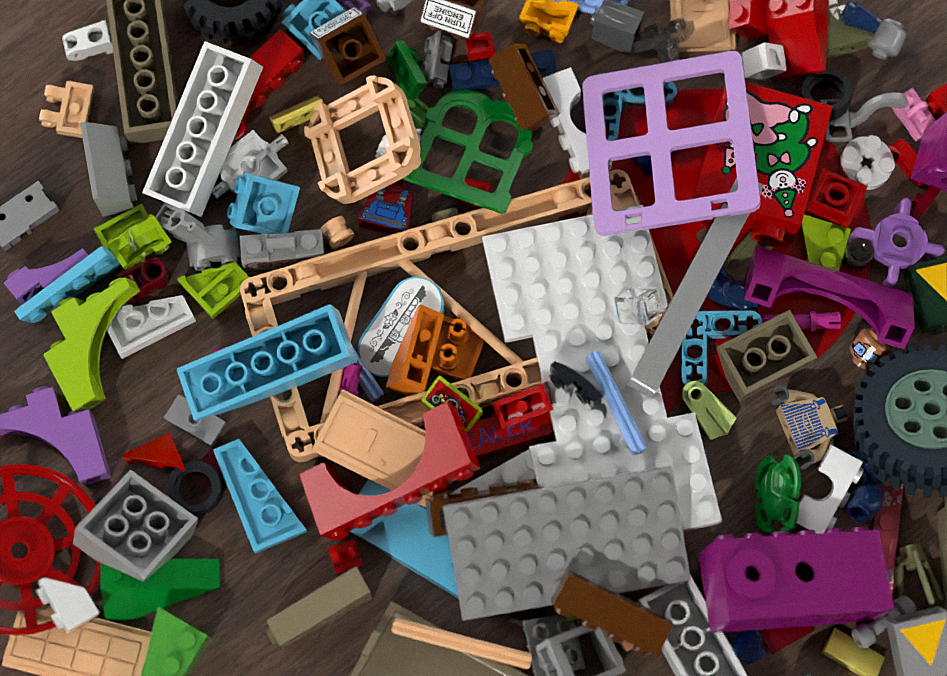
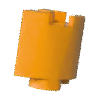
(548, 18)

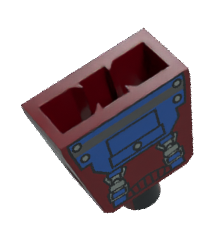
(388, 209)

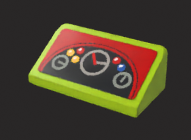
(442, 391)

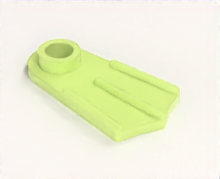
(709, 410)

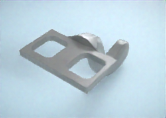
(852, 119)

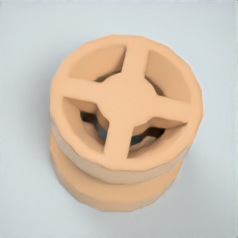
(337, 232)

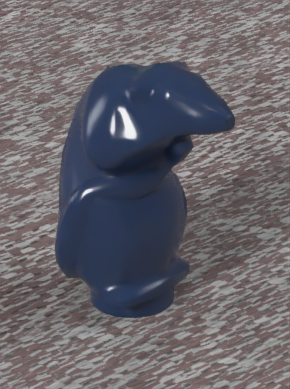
(730, 293)
(868, 495)

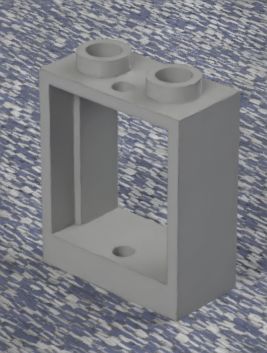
(556, 662)

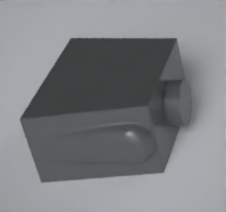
(617, 25)

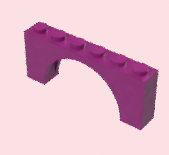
(883, 307)

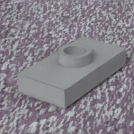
(205, 429)

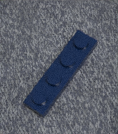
(478, 74)

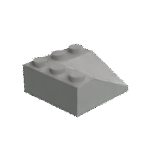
(135, 528)

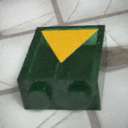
(929, 289)

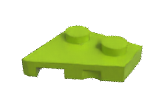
(824, 242)
(215, 287)

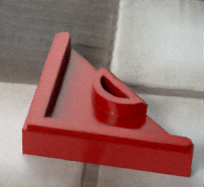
(157, 453)

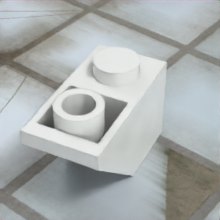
(69, 602)

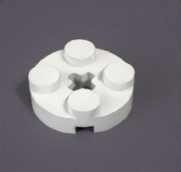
(870, 148)

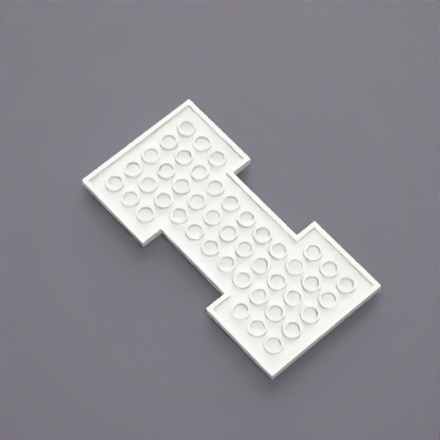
(560, 290)

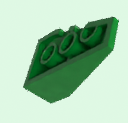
(174, 582)

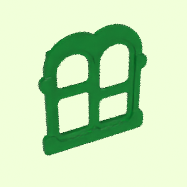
(487, 113)

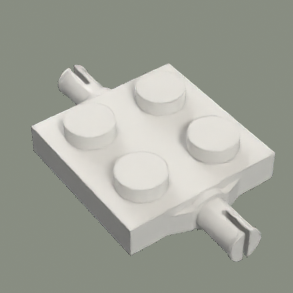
(251, 156)

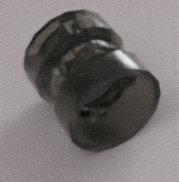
(862, 251)

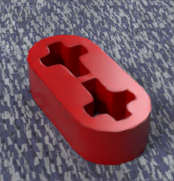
(904, 157)

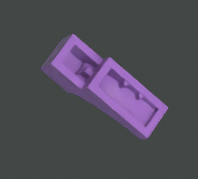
(27, 283)

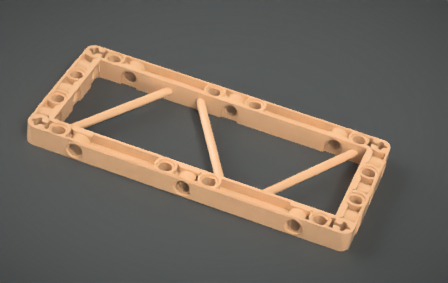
(388, 254)

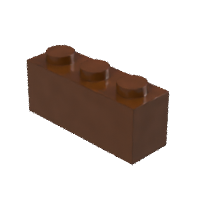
(523, 87)

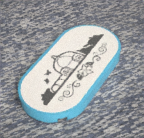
(387, 329)

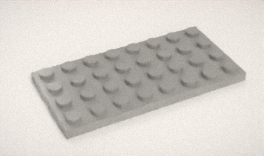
(607, 529)

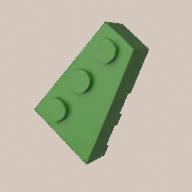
(173, 647)

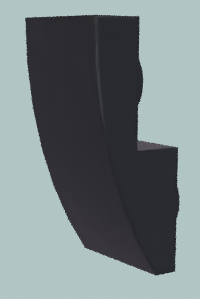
(568, 379)

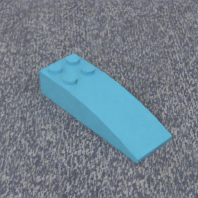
(267, 363)
(408, 541)

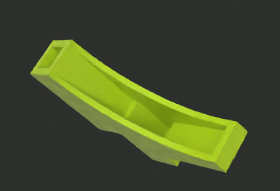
(84, 328)

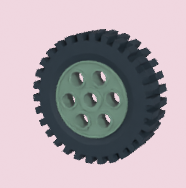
(883, 428)

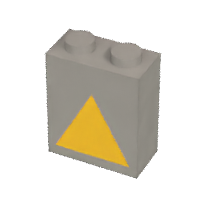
(919, 642)

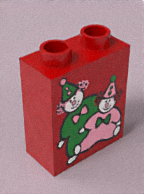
(786, 149)

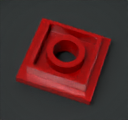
(840, 211)

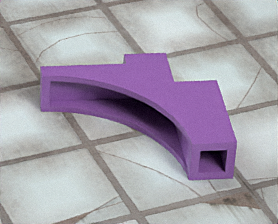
(72, 435)

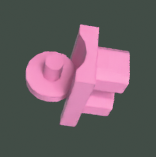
(915, 115)

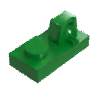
(406, 68)

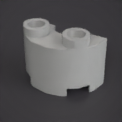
(223, 249)

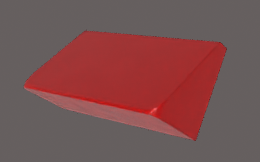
(523, 405)

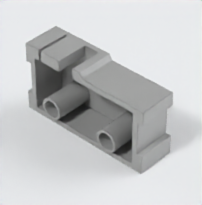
(23, 215)

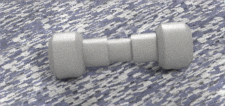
(865, 634)

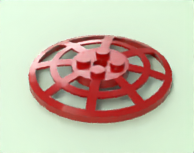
(39, 543)

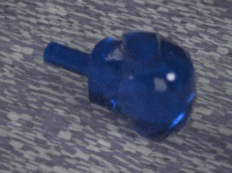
(748, 647)

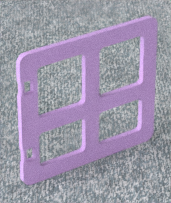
(661, 142)

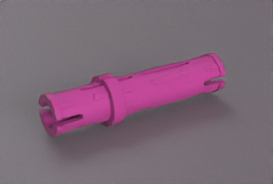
(812, 320)

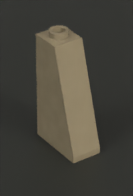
(318, 608)

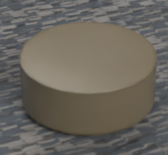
(444, 214)

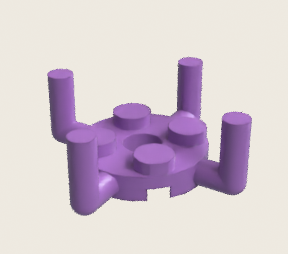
(891, 255)

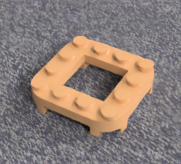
(401, 156)

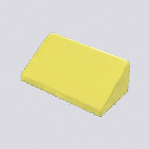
(294, 115)
(848, 654)

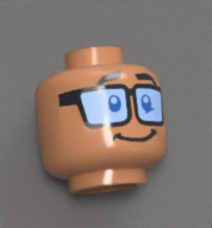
(867, 349)

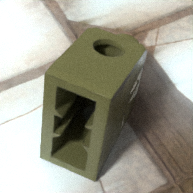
(843, 38)

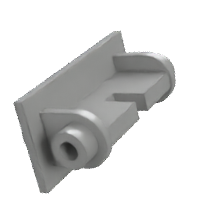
(436, 50)

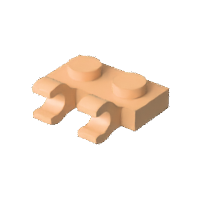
(75, 107)

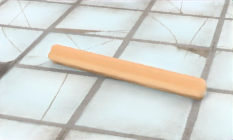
(462, 643)

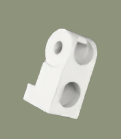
(88, 41)

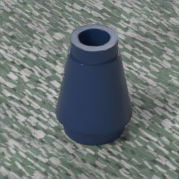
(860, 17)

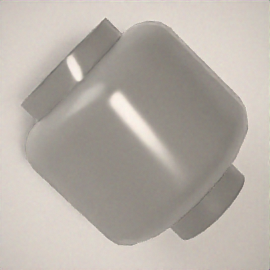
(887, 39)

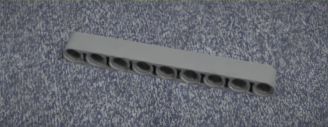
(687, 301)

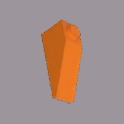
(416, 353)

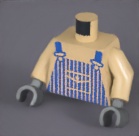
(807, 423)

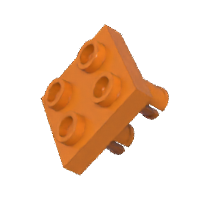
(456, 349)

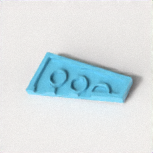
(74, 281)
(259, 504)

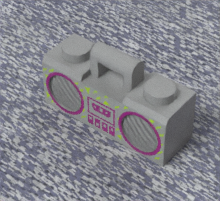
(280, 250)

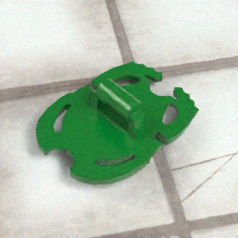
(777, 492)

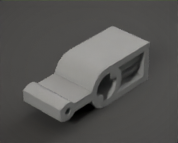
(182, 225)

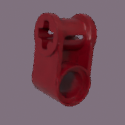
(141, 276)

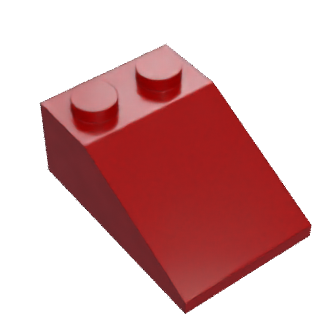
(803, 33)

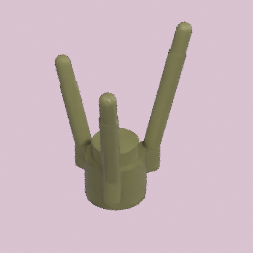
(915, 559)

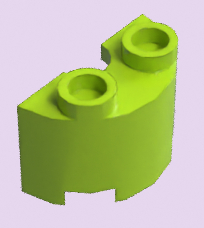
(138, 241)

